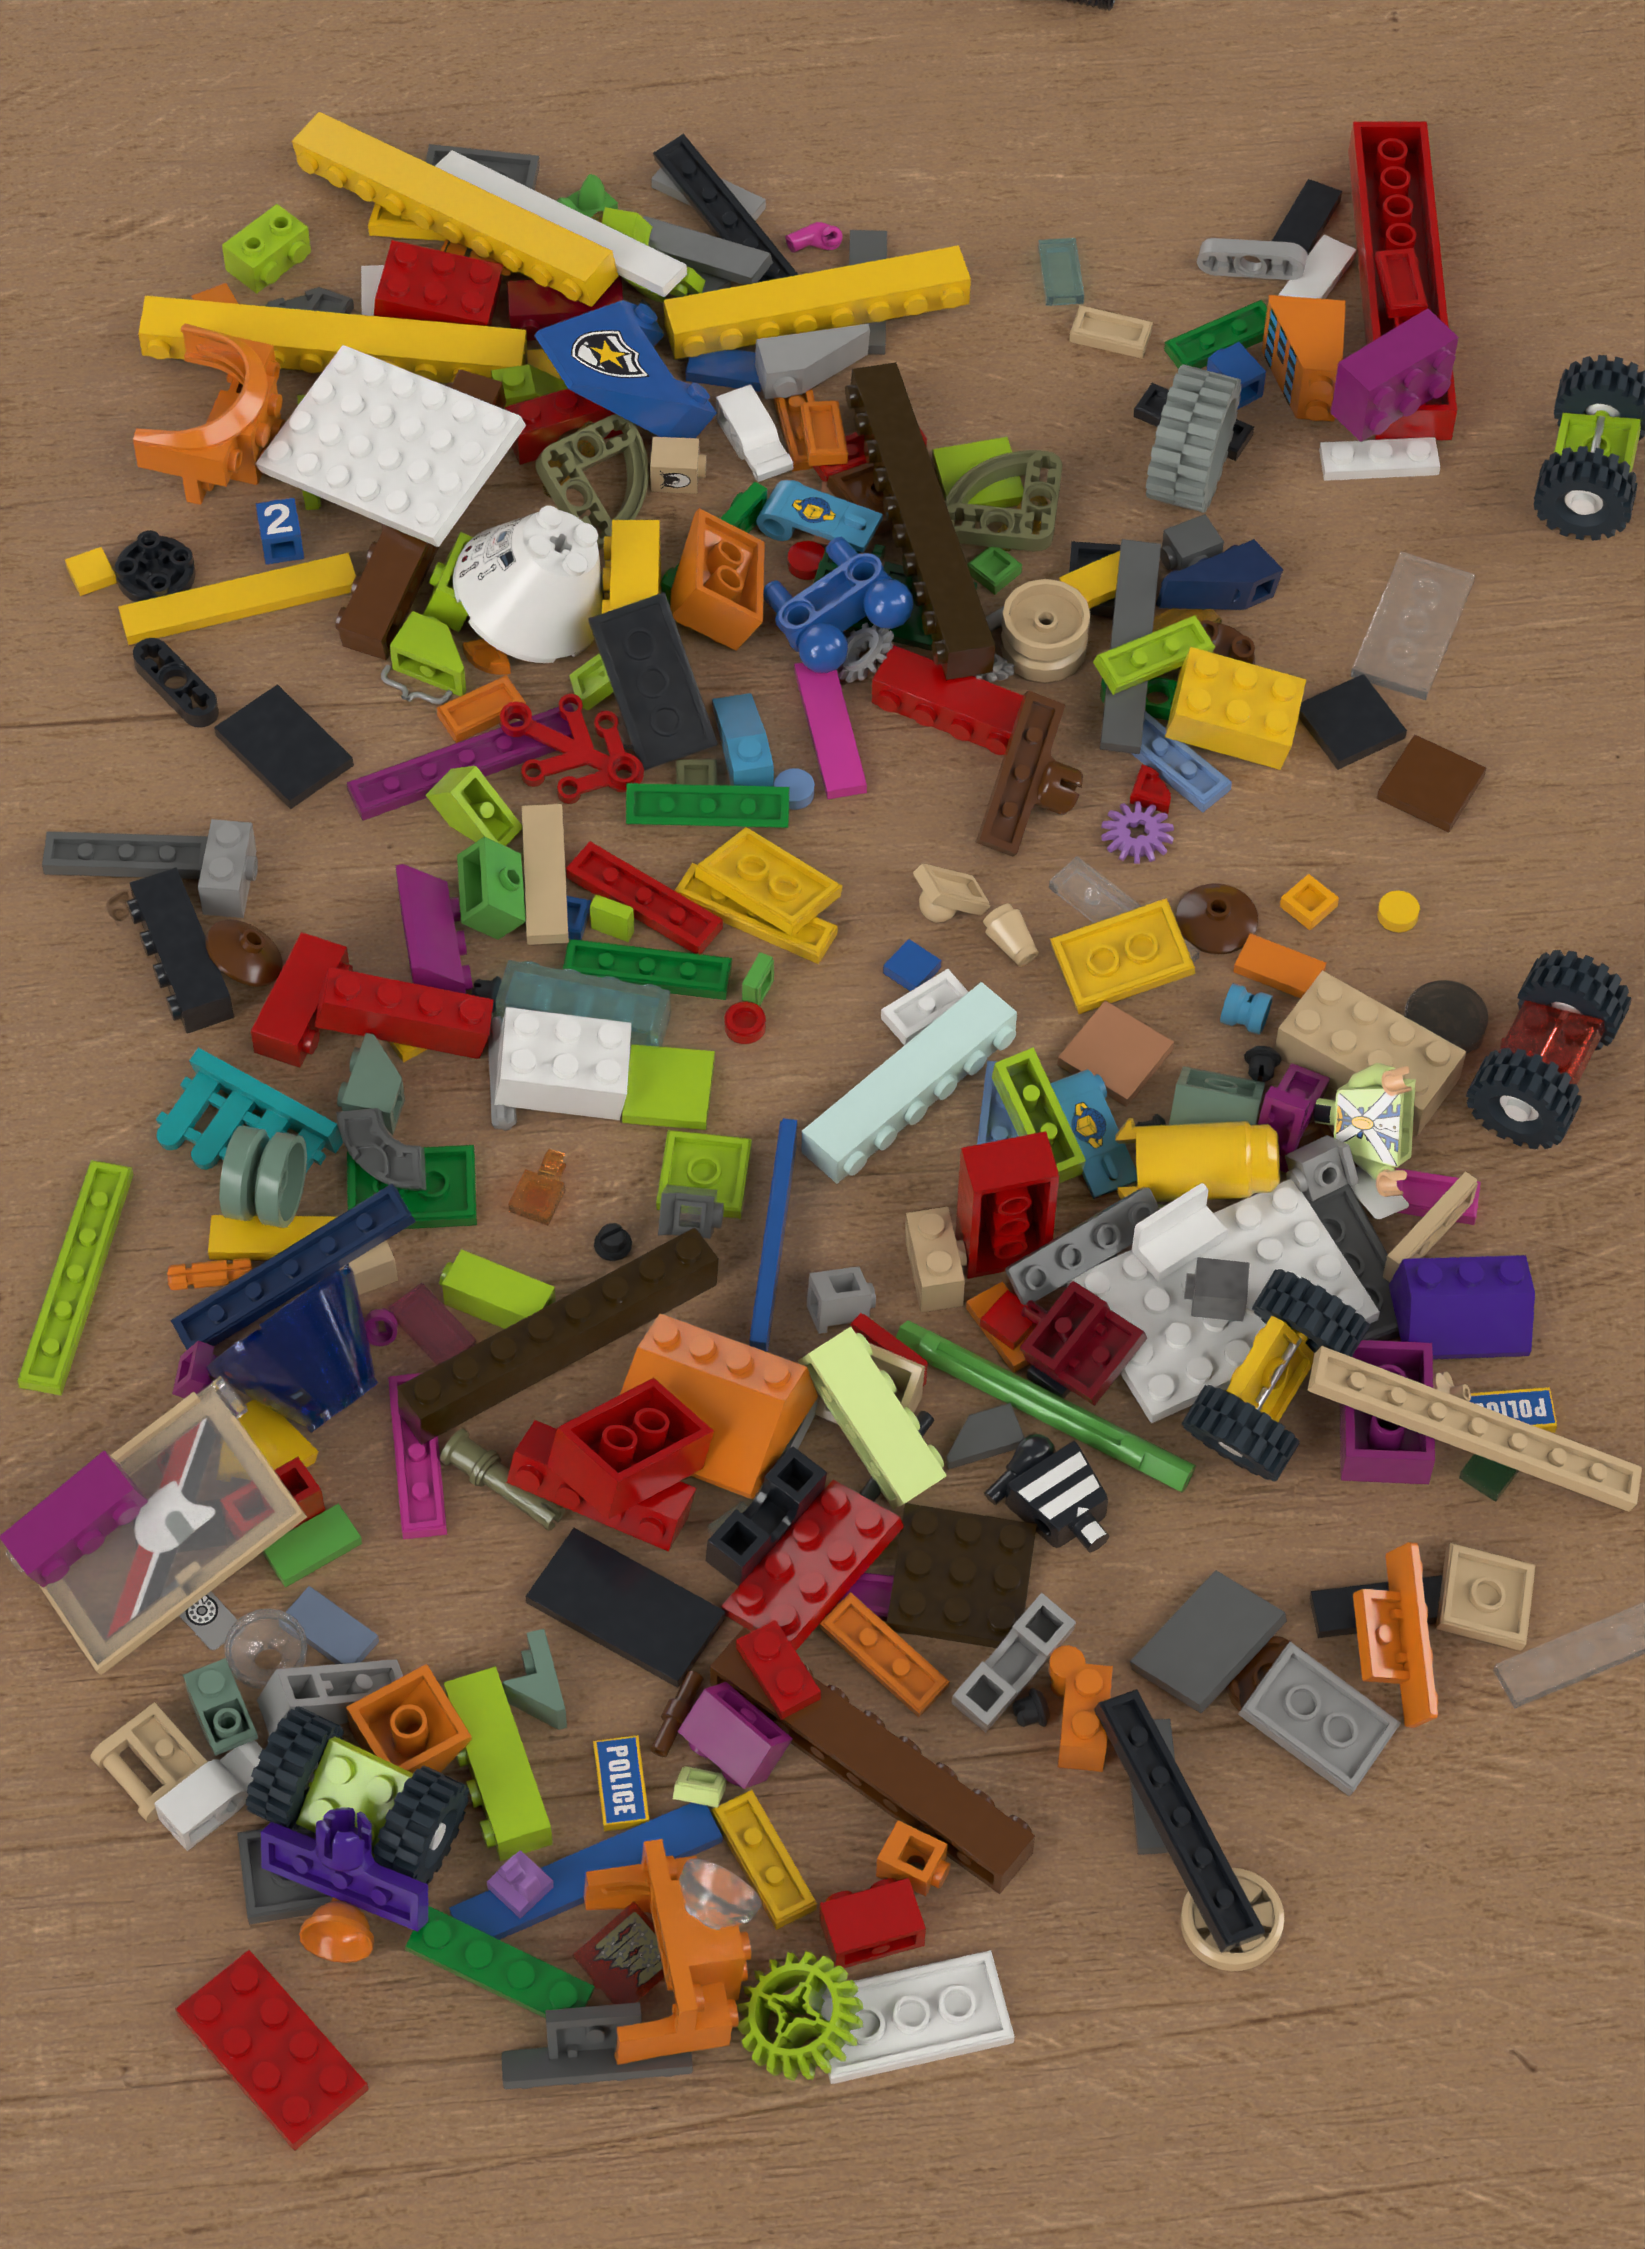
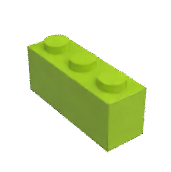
(1036, 1109)

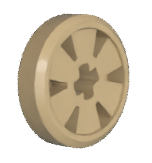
(1249, 1955)

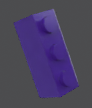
(1466, 1305)

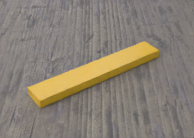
(237, 598)

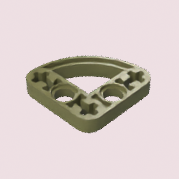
(575, 463)
(1018, 522)

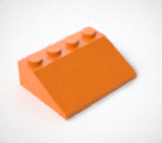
(736, 1389)

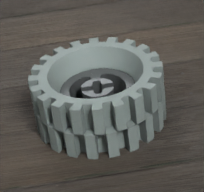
(1193, 438)

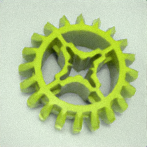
(812, 1980)

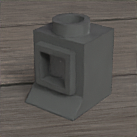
(689, 1208)

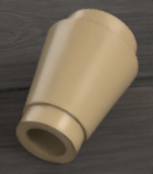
(1011, 934)

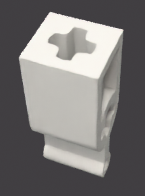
(752, 433)
(209, 1795)

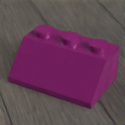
(430, 931)

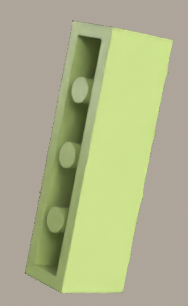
(873, 1417)

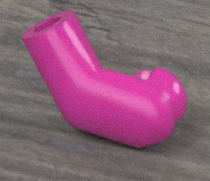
(816, 235)

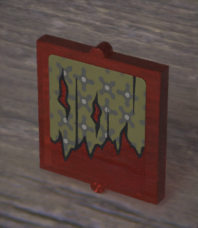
(623, 1957)

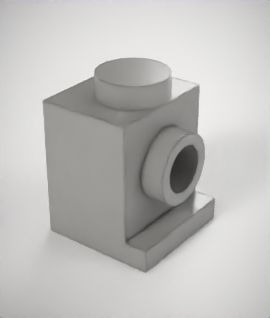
(1321, 1167)
(838, 1297)

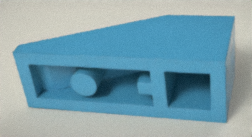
(743, 741)

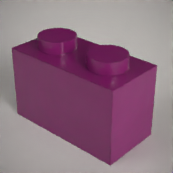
(734, 1735)

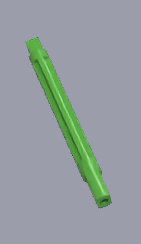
(1047, 1407)

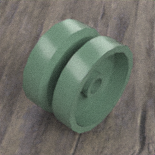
(263, 1176)

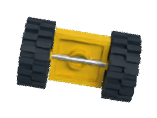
(1247, 1421)

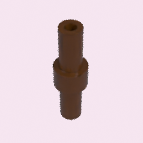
(676, 1713)

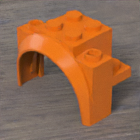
(238, 425)
(688, 1953)

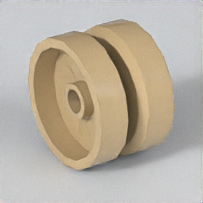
(1045, 630)

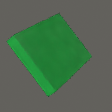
(448, 1193)

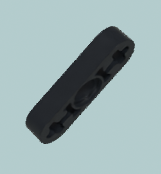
(171, 667)

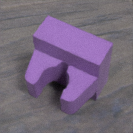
(520, 1884)

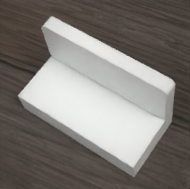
(1177, 1233)

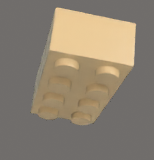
(1346, 1031)

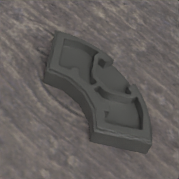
(379, 1152)

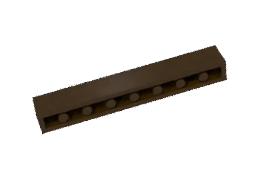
(557, 1336)

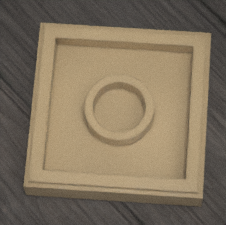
(1485, 1597)

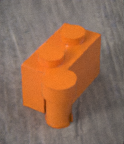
(1082, 1688)

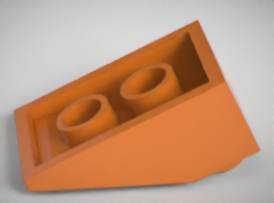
(719, 581)

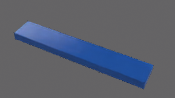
(774, 1235)
(683, 1832)

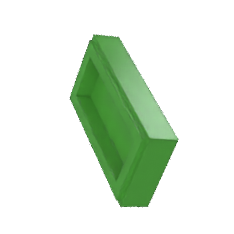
(312, 1545)

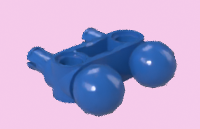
(821, 612)

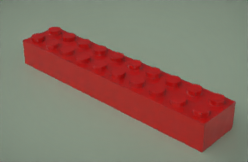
(1392, 212)

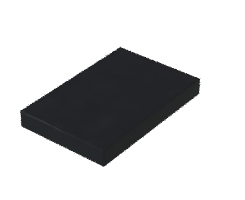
(284, 746)

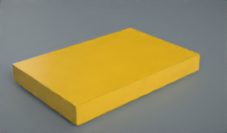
(768, 881)
(1122, 956)

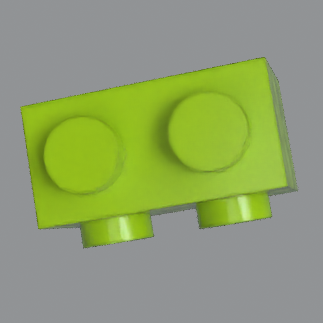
(266, 248)

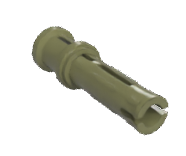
(486, 1469)

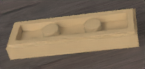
(1433, 1224)

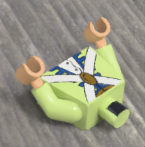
(1375, 1120)

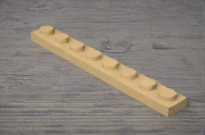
(1474, 1428)

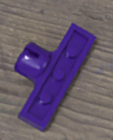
(343, 1867)

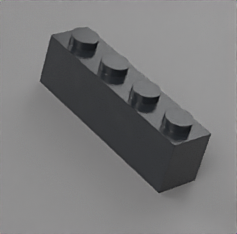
(180, 949)

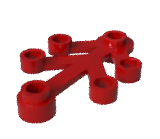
(575, 751)

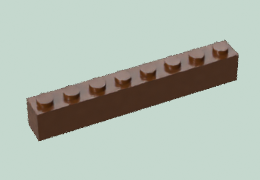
(398, 563)
(893, 1775)

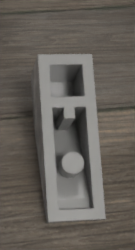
(803, 360)
(323, 1689)

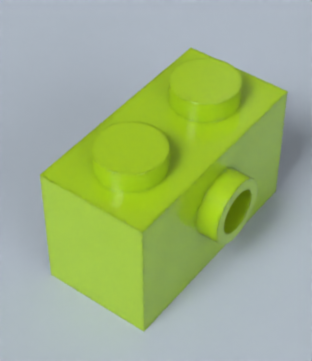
(443, 600)

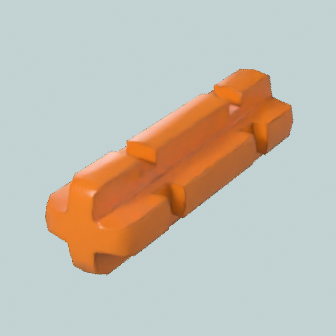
(207, 1273)

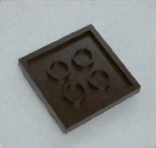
(960, 1575)

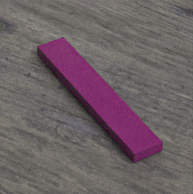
(416, 777)

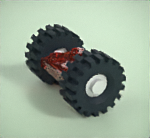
(1562, 1018)

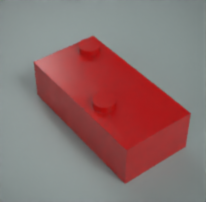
(1005, 1201)

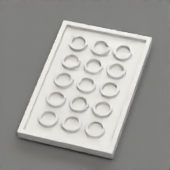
(391, 445)
(1193, 1352)

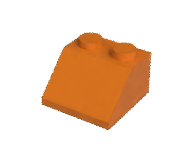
(409, 1723)

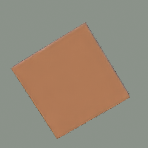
(1117, 1050)

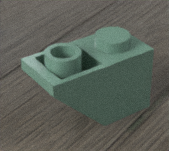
(373, 1083)
(219, 1707)

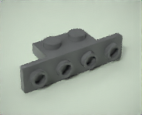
(1080, 1247)
(583, 2051)

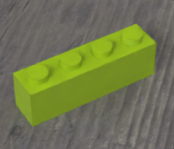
(498, 1767)

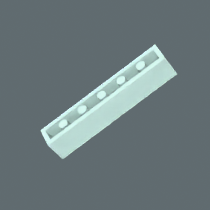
(909, 1083)

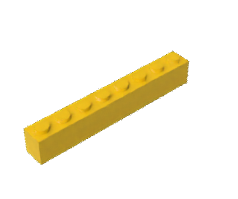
(817, 301)

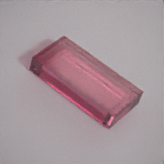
(431, 1324)

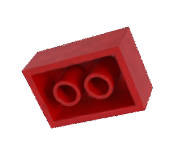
(437, 286)
(630, 1448)

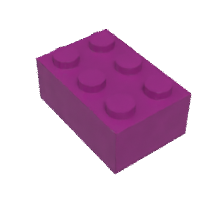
(1394, 375)
(1378, 1448)

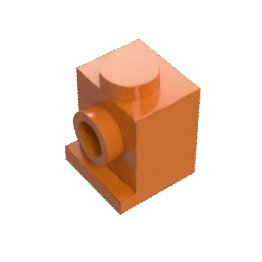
(908, 1846)

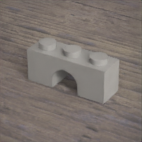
(1013, 1663)

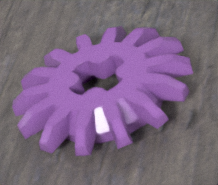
(1143, 844)

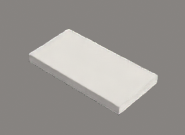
(924, 2016)

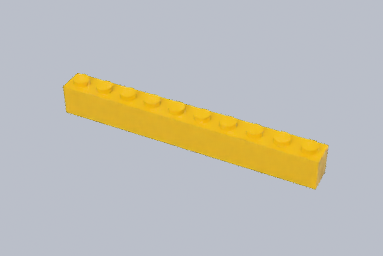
(455, 209)
(312, 338)

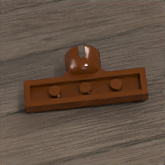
(1028, 776)

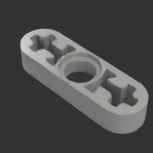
(1218, 253)

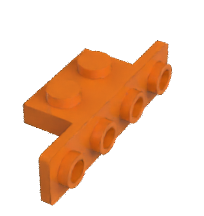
(1396, 1635)

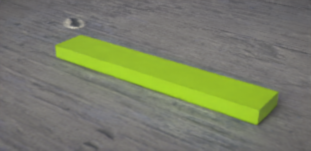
(75, 1278)

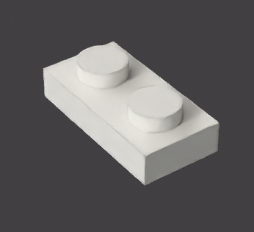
(922, 1005)

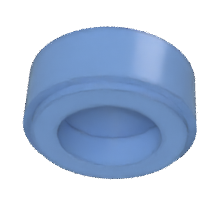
(801, 787)

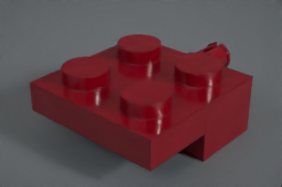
(1080, 1342)

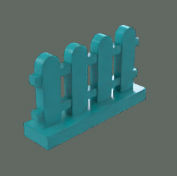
(235, 1111)

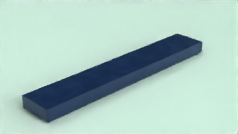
(294, 1269)

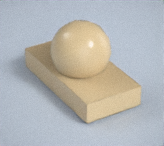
(947, 892)

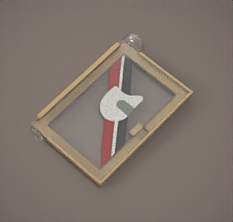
(205, 1518)

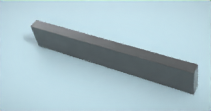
(1131, 620)

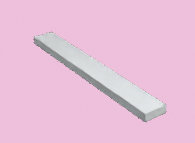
(632, 258)

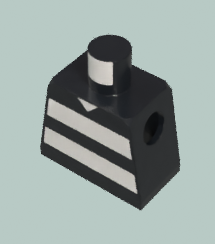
(1061, 1499)

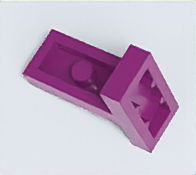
(1292, 1107)

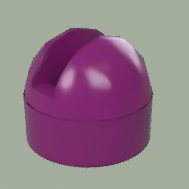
(372, 1327)

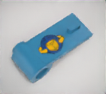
(817, 513)
(1095, 1129)

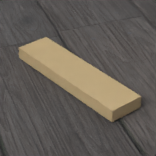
(545, 874)

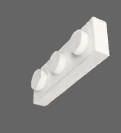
(1379, 458)

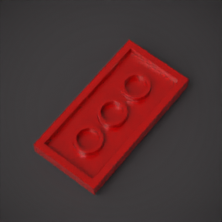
(814, 1563)
(272, 2049)

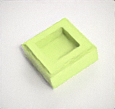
(699, 1786)

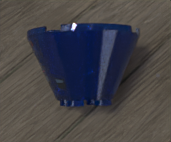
(307, 1355)

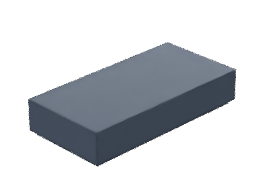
(332, 1629)

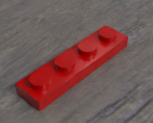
(651, 900)

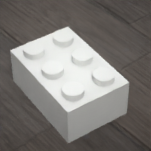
(563, 1063)

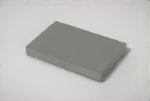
(1319, 1718)

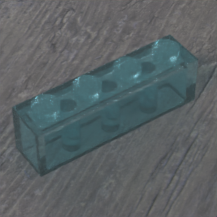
(576, 994)

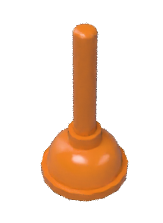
(337, 1933)

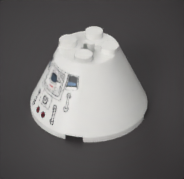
(533, 585)

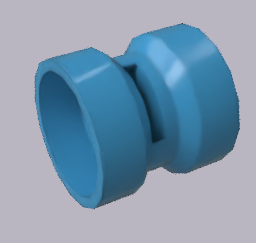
(1246, 1009)

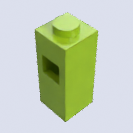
(492, 1290)

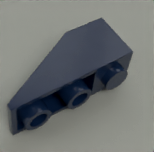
(1226, 581)

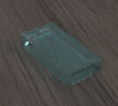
(1061, 271)

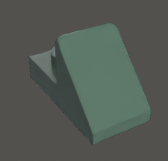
(539, 1690)

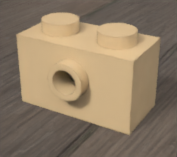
(935, 1259)

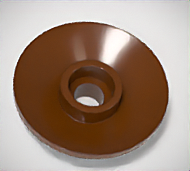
(1216, 931)
(244, 953)

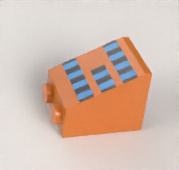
(1303, 351)

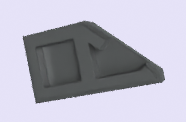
(986, 1436)

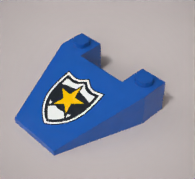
(614, 364)

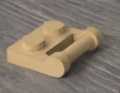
(160, 1749)

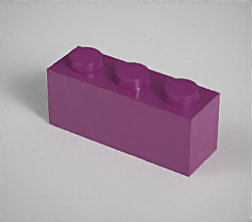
(73, 1520)

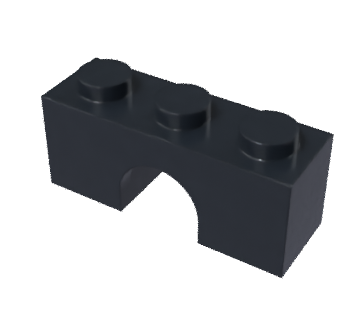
(781, 1501)

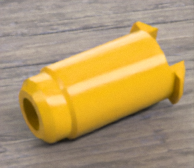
(1225, 1156)

